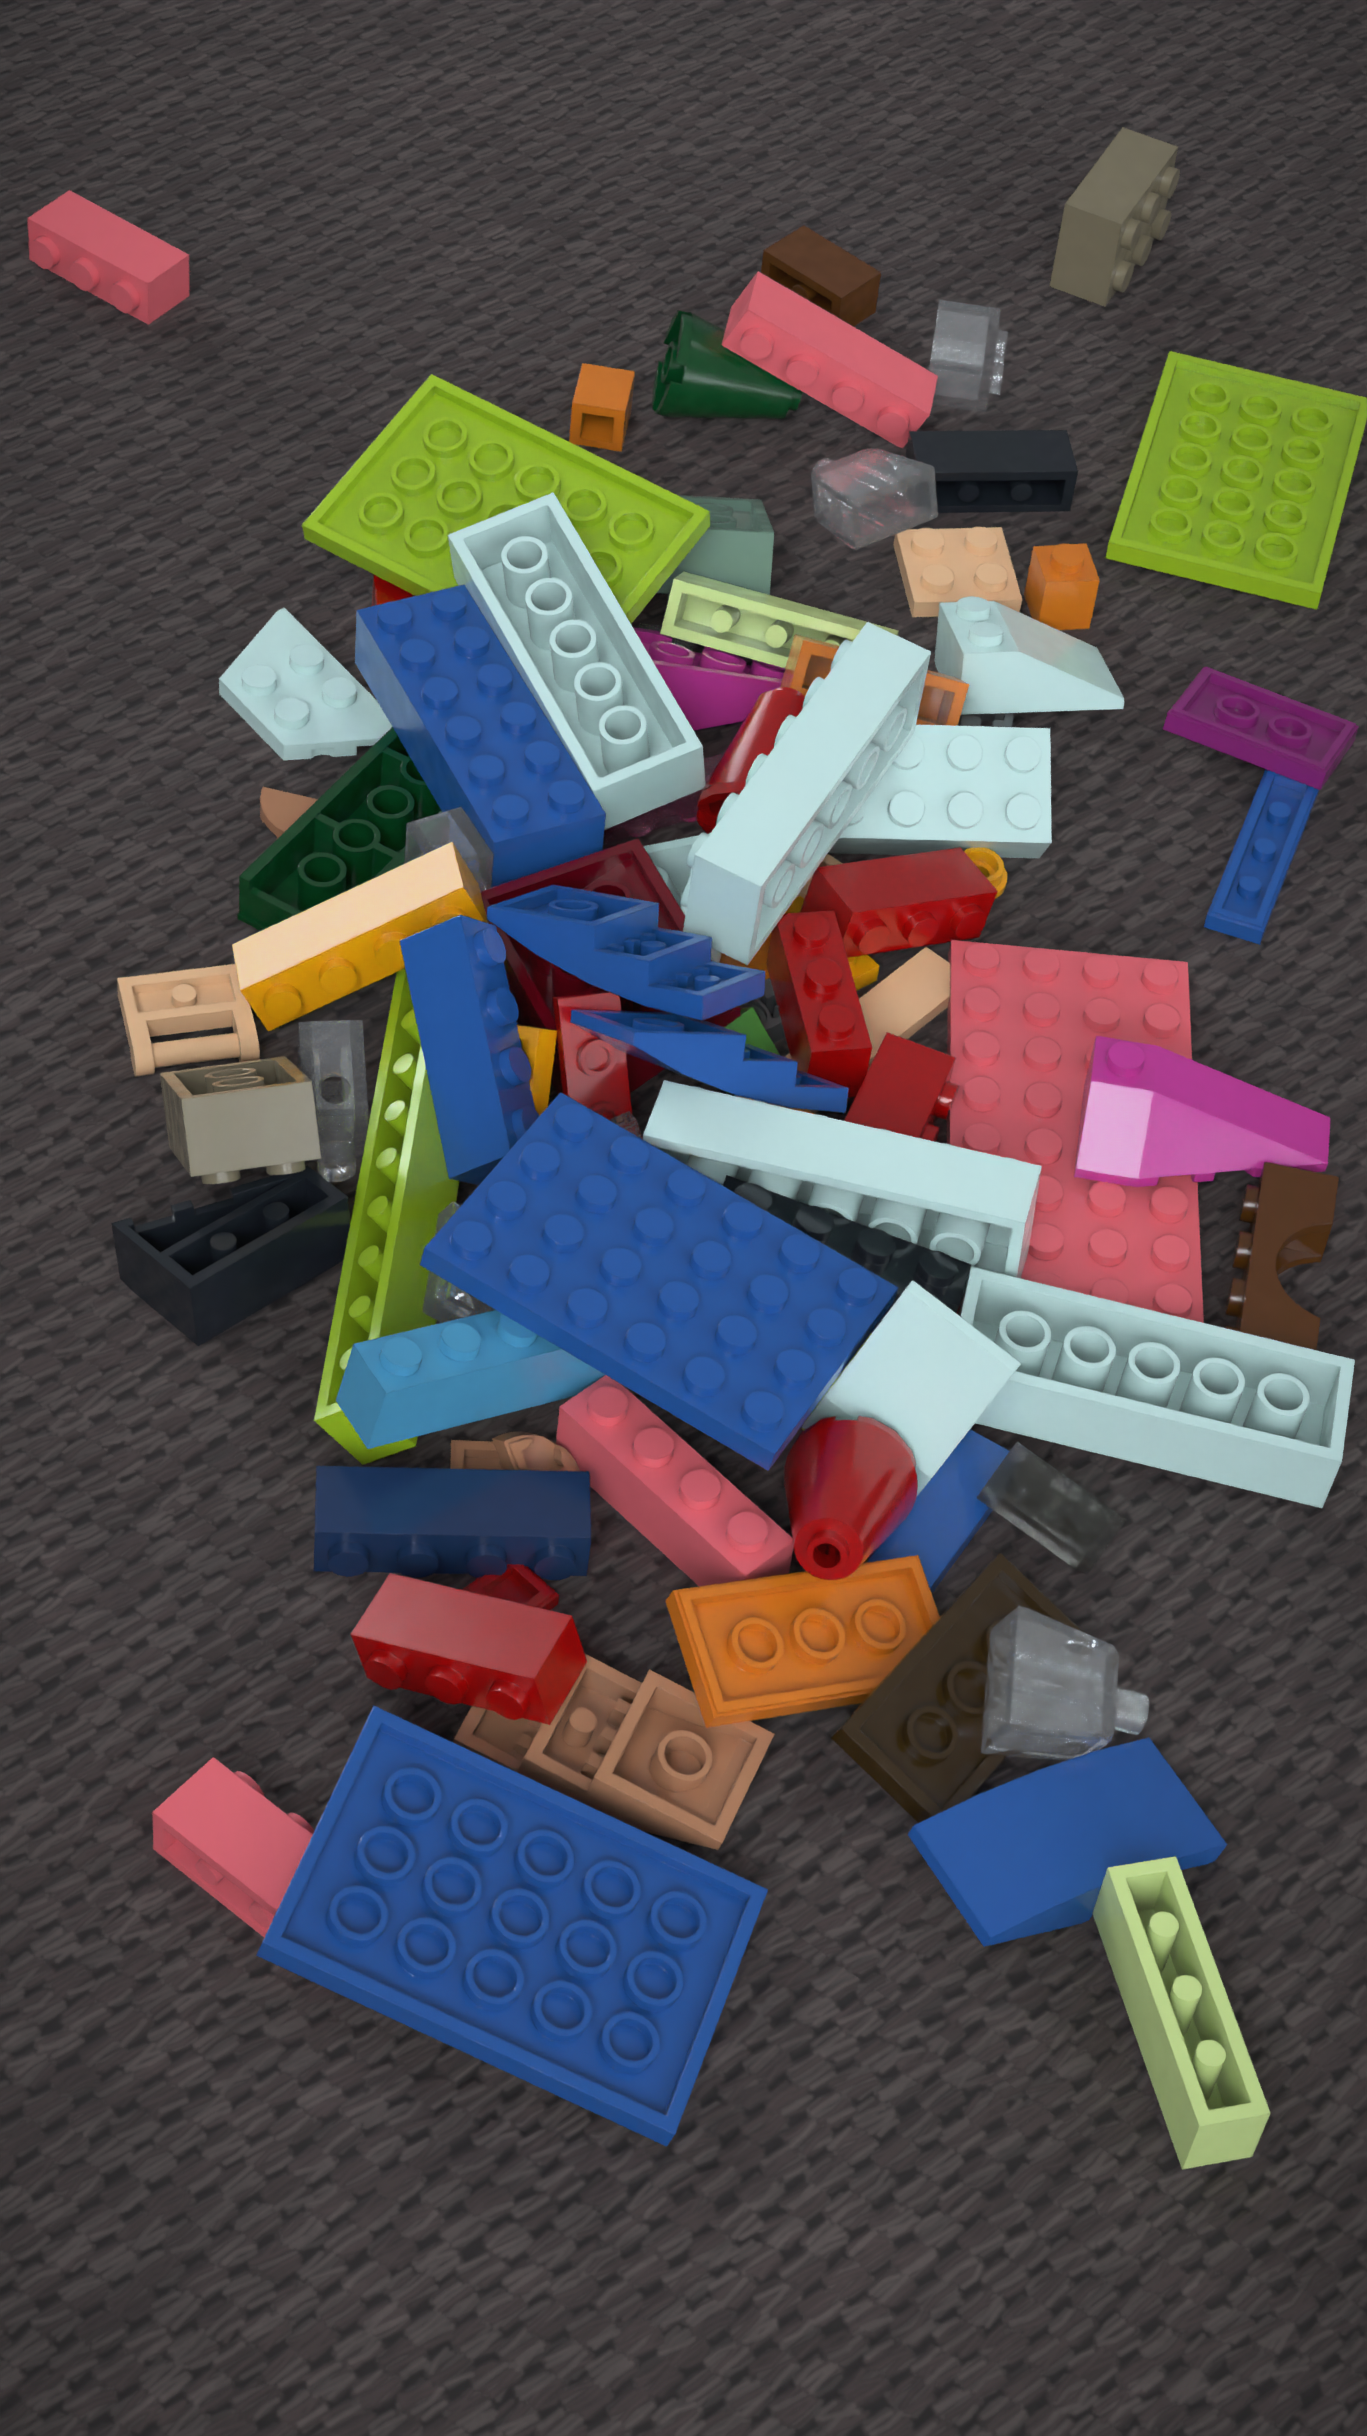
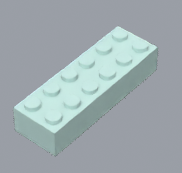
(579, 657)
(804, 792)
(906, 1185)
(1163, 1388)

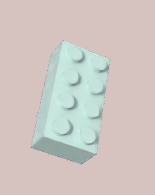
(959, 792)

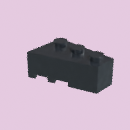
(234, 1255)

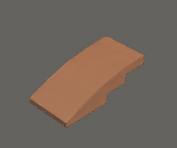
(631, 1753)

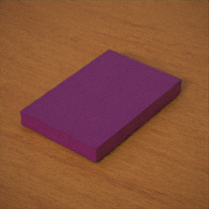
(1261, 727)

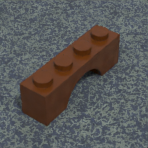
(1288, 1227)

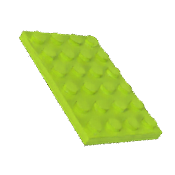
(466, 460)
(1240, 480)

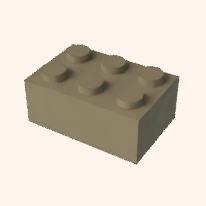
(1115, 217)
(241, 1118)

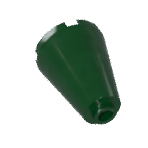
(712, 381)

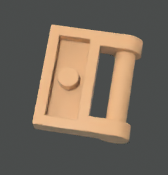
(183, 1004)

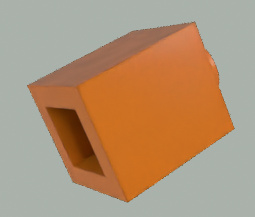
(601, 407)
(1062, 586)

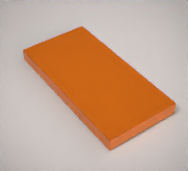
(798, 1638)

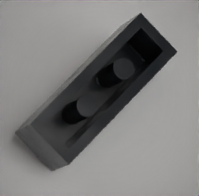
(998, 469)

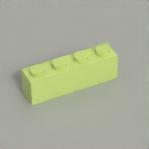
(748, 620)
(1180, 2013)

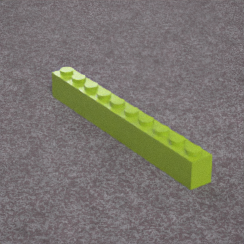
(392, 1219)

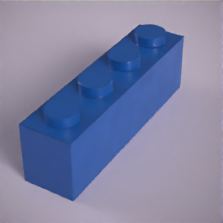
(469, 1043)

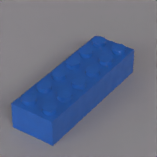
(477, 731)

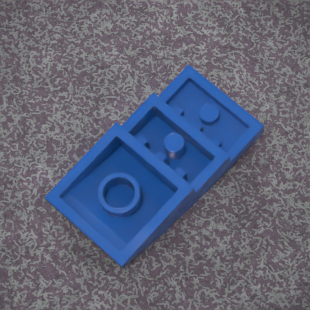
(623, 951)
(712, 1057)
(1041, 1844)

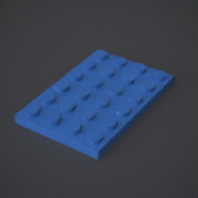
(661, 1279)
(516, 1925)

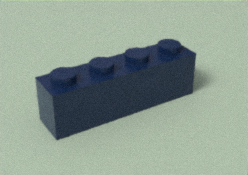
(451, 1521)

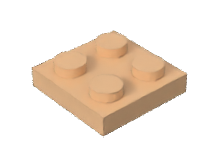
(955, 565)

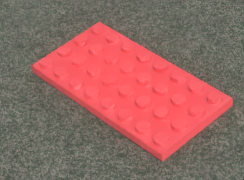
(1022, 1054)

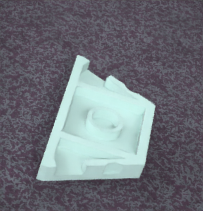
(300, 695)

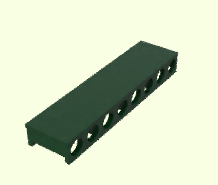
(341, 839)

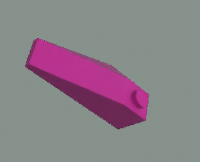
(709, 685)
(1171, 1116)

